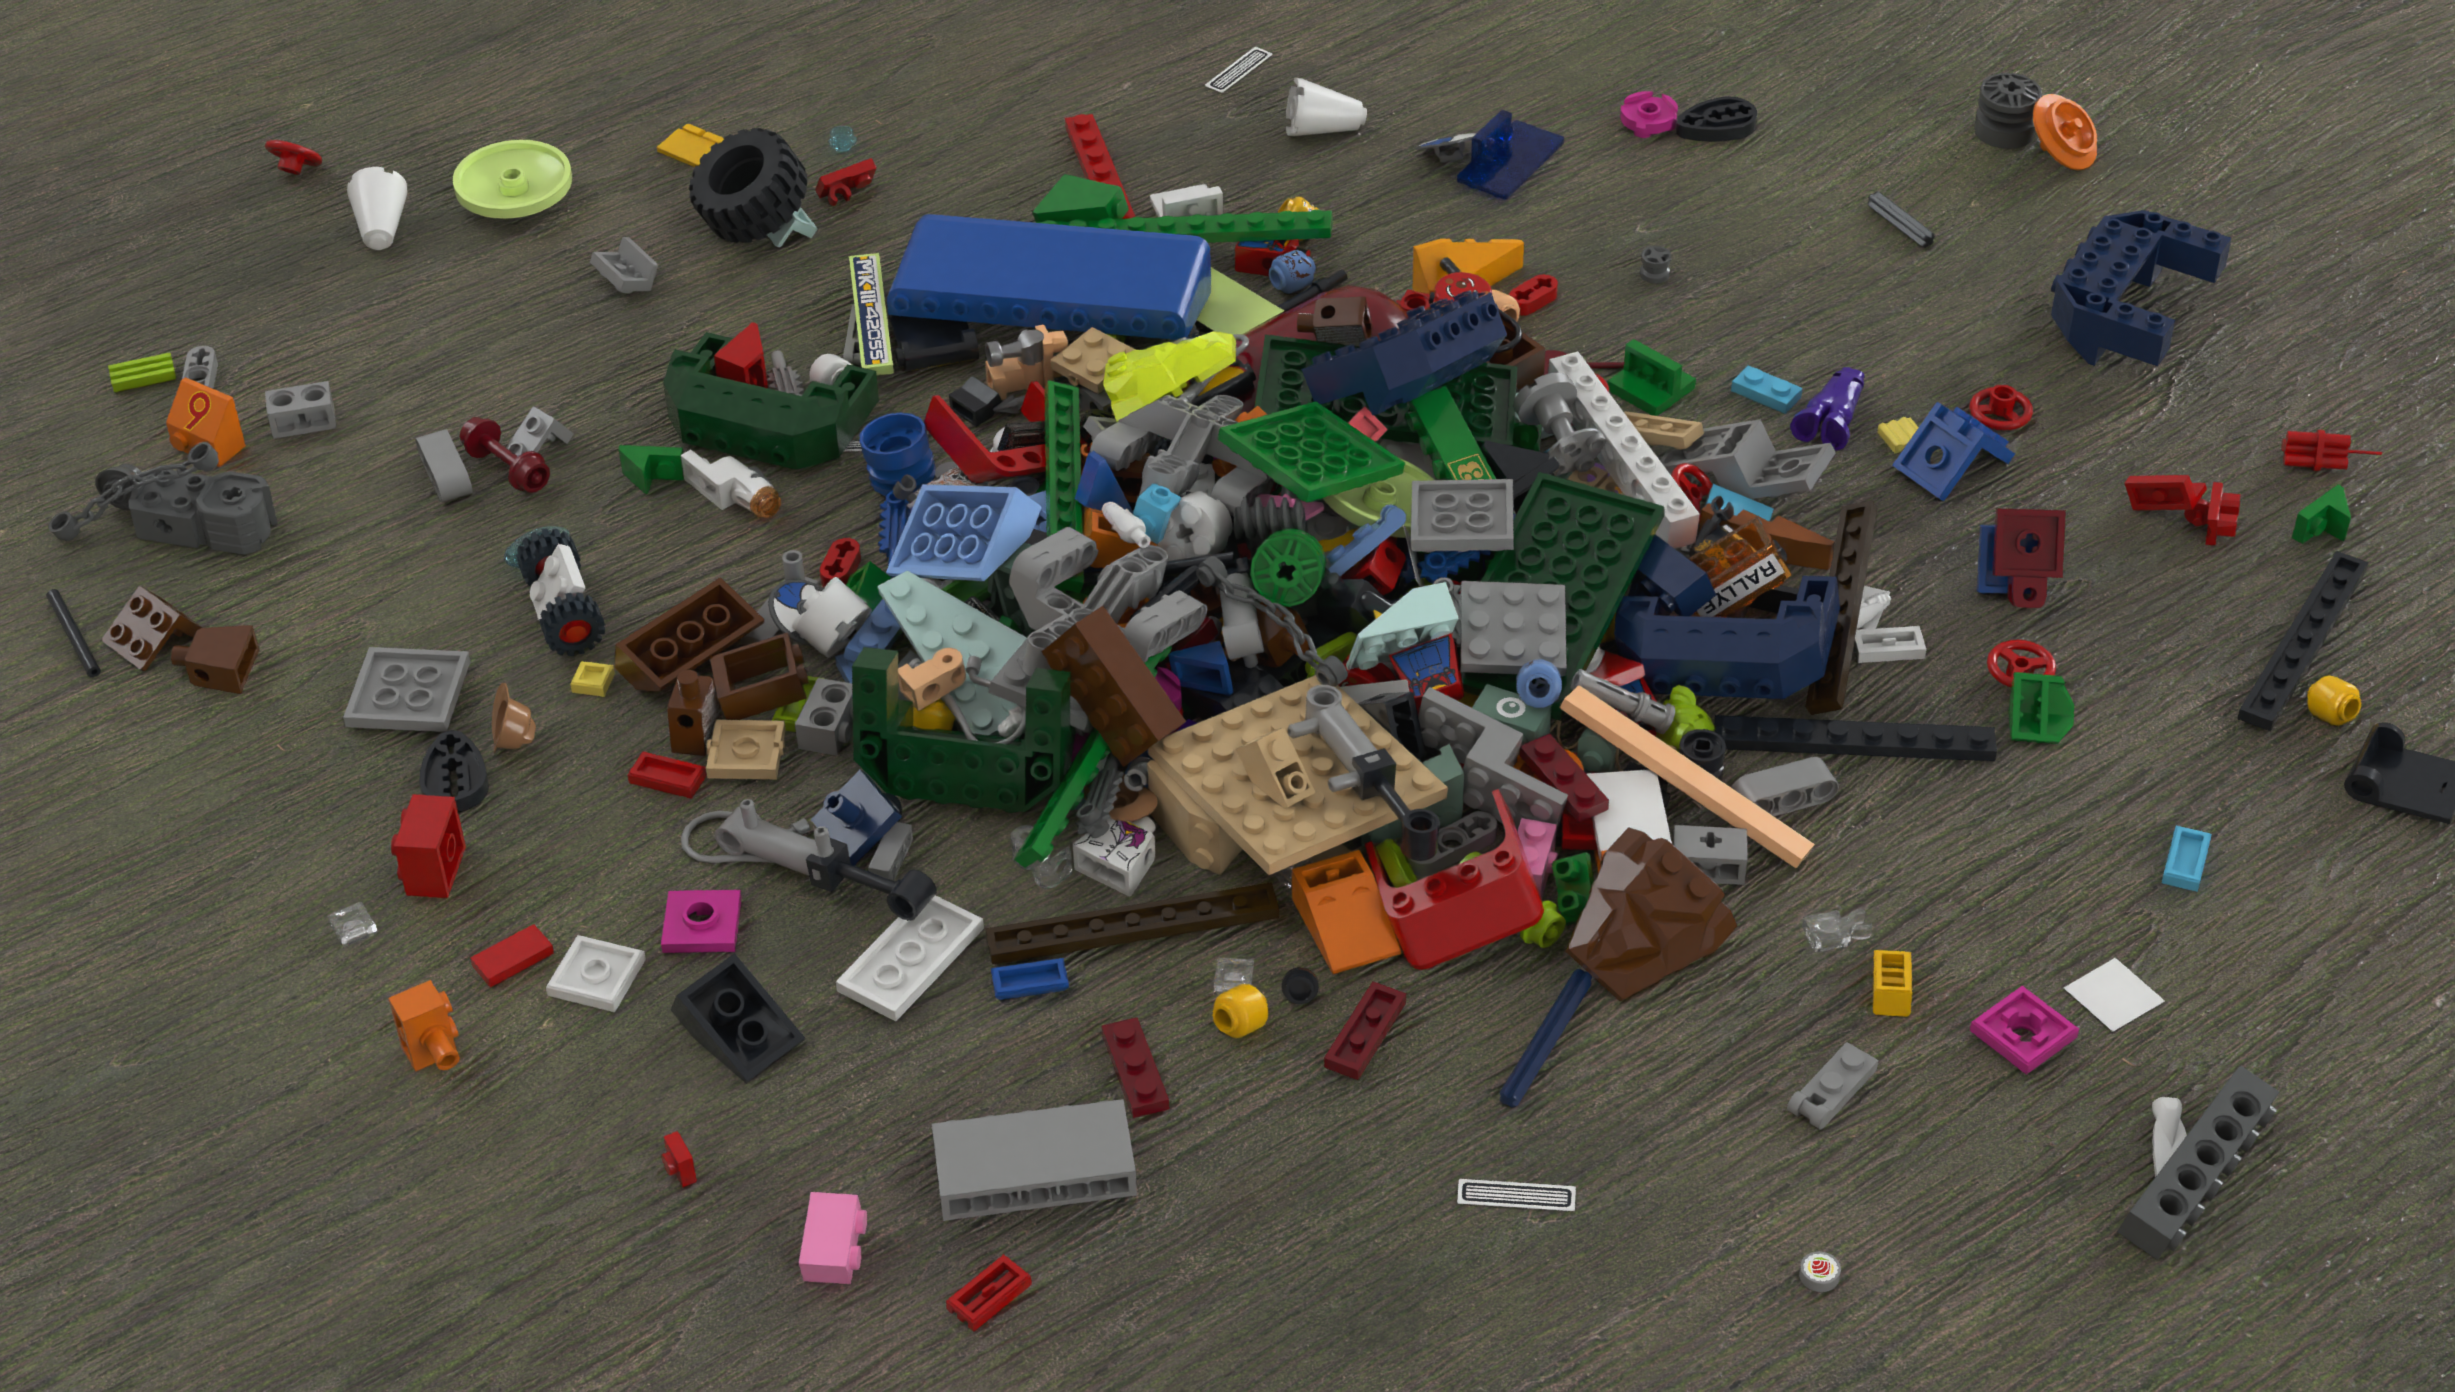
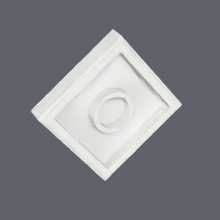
(596, 973)

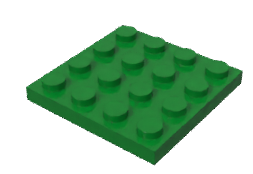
(1311, 451)

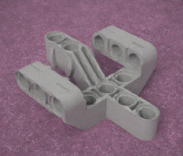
(1193, 435)
(1118, 586)

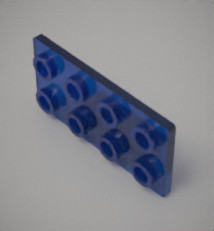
(1507, 155)

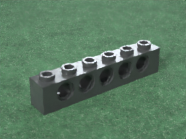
(2198, 1163)

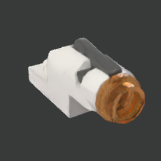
(730, 483)

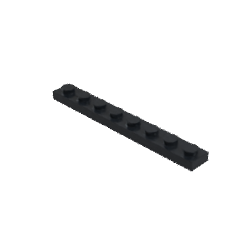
(2302, 641)
(1857, 738)

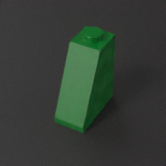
(1081, 199)

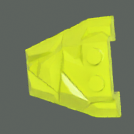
(1164, 369)

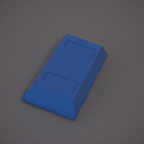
(1029, 979)

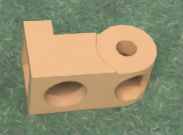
(932, 678)

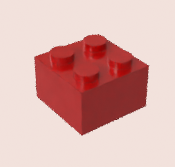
(429, 846)

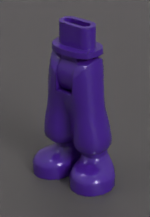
(1834, 407)

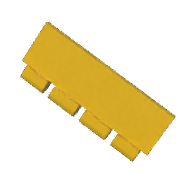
(688, 144)

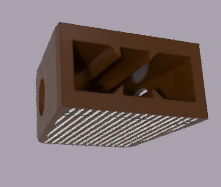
(1338, 320)
(695, 699)

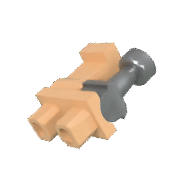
(1024, 361)

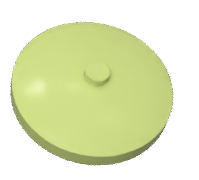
(512, 179)
(1365, 503)

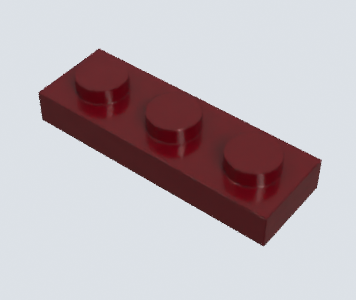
(1561, 772)
(1365, 1030)
(1135, 1067)

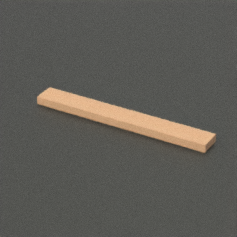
(1687, 776)

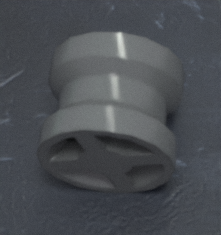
(1655, 264)

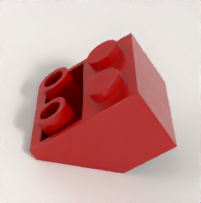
(743, 358)

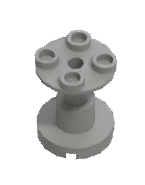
(1549, 405)

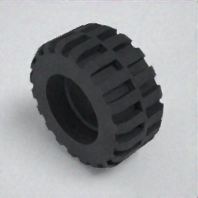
(774, 190)

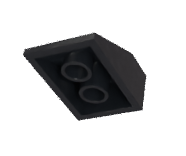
(1247, 686)
(736, 1019)

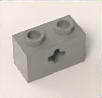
(1715, 851)

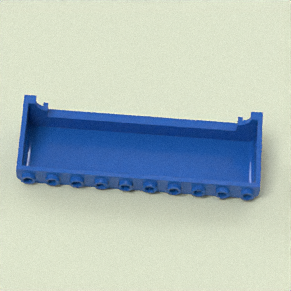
(1052, 276)

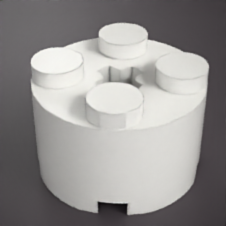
(1197, 527)
(831, 617)

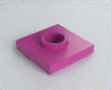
(711, 935)
(2028, 1012)

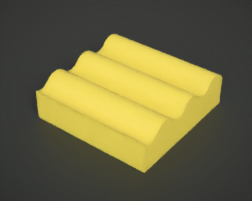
(1897, 433)

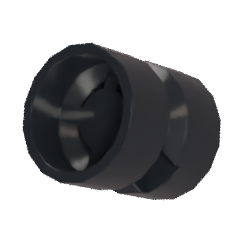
(1705, 749)

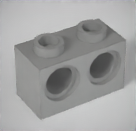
(300, 409)
(826, 717)

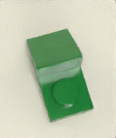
(646, 463)
(2326, 514)

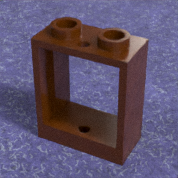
(754, 661)

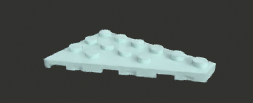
(941, 621)

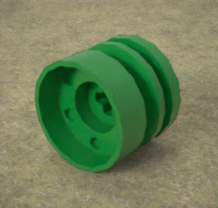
(1294, 548)

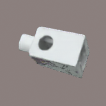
(1118, 856)

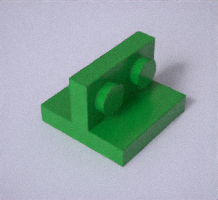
(1650, 379)

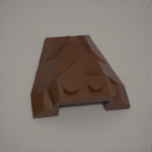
(1647, 916)

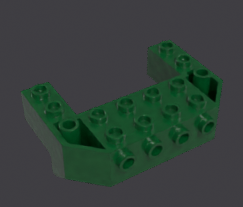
(760, 420)
(944, 762)

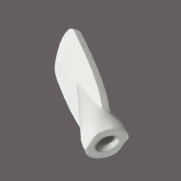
(2167, 1130)

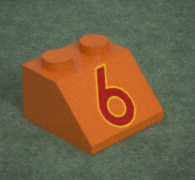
(204, 416)

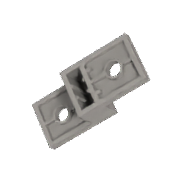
(1748, 462)
(1488, 757)

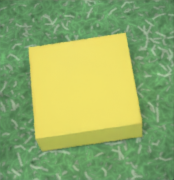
(592, 679)

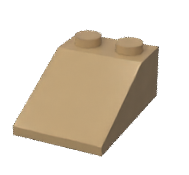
(1189, 825)

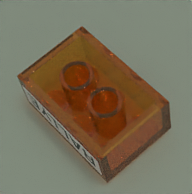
(1740, 568)

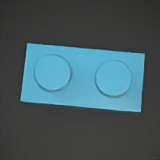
(1766, 389)

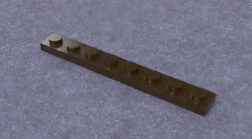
(1850, 568)
(1132, 923)

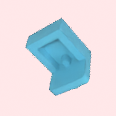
(1155, 509)

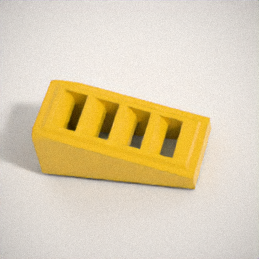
(1892, 985)

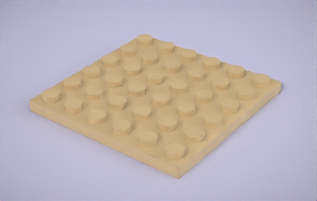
(1275, 837)

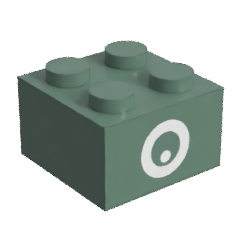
(1513, 712)

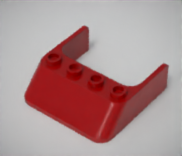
(970, 453)
(1464, 903)

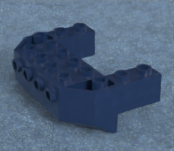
(2122, 251)
(1416, 358)
(1731, 653)

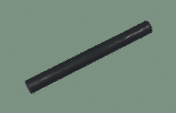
(73, 633)

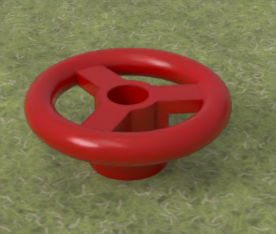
(292, 156)
(2001, 404)
(1691, 490)
(2019, 663)

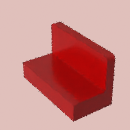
(2163, 492)

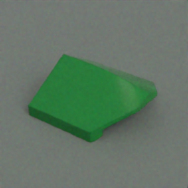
(2039, 708)

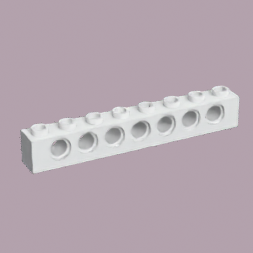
(1626, 452)

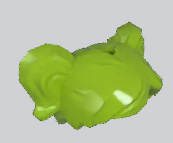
(1686, 718)

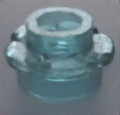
(842, 138)

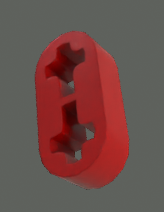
(1535, 293)
(842, 556)

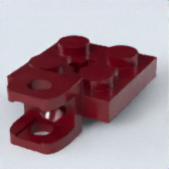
(2030, 568)

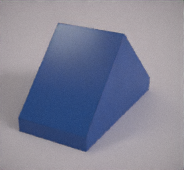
(1099, 485)
(1202, 668)

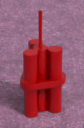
(2318, 450)

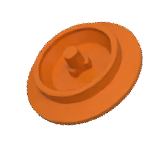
(2065, 131)

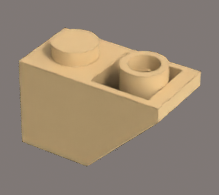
(1276, 768)

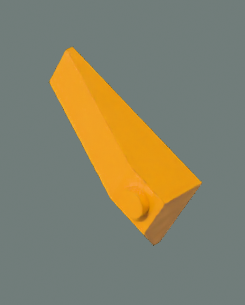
(1489, 260)

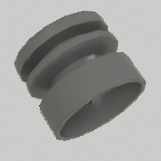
(2007, 110)

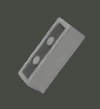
(892, 851)

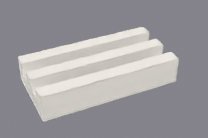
(1889, 644)

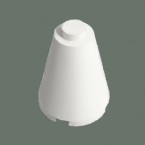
(1321, 110)
(377, 204)

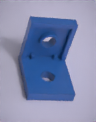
(1960, 440)

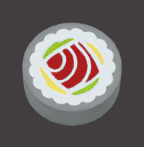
(1820, 1271)

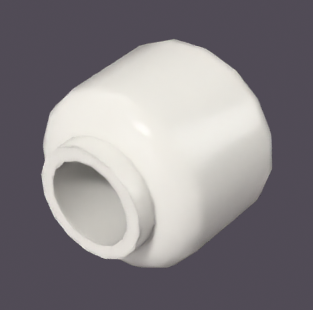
(827, 368)

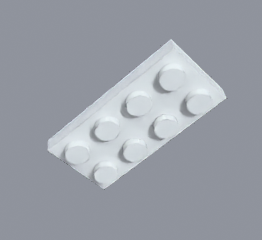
(909, 958)

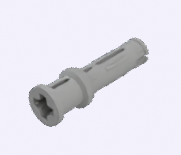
(1637, 706)

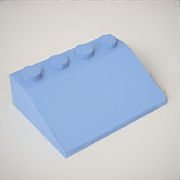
(963, 531)

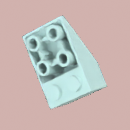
(1413, 620)

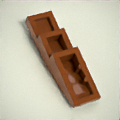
(1801, 544)

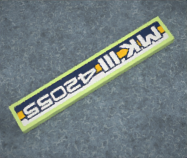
(871, 313)

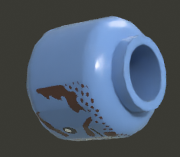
(1292, 271)
(1536, 695)

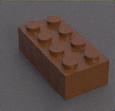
(1114, 686)

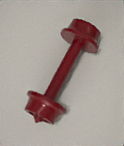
(526, 471)

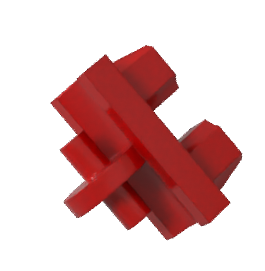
(2219, 514)

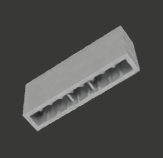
(1034, 1159)

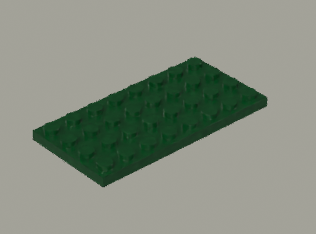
(1482, 394)
(1576, 540)

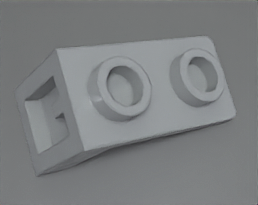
(534, 432)

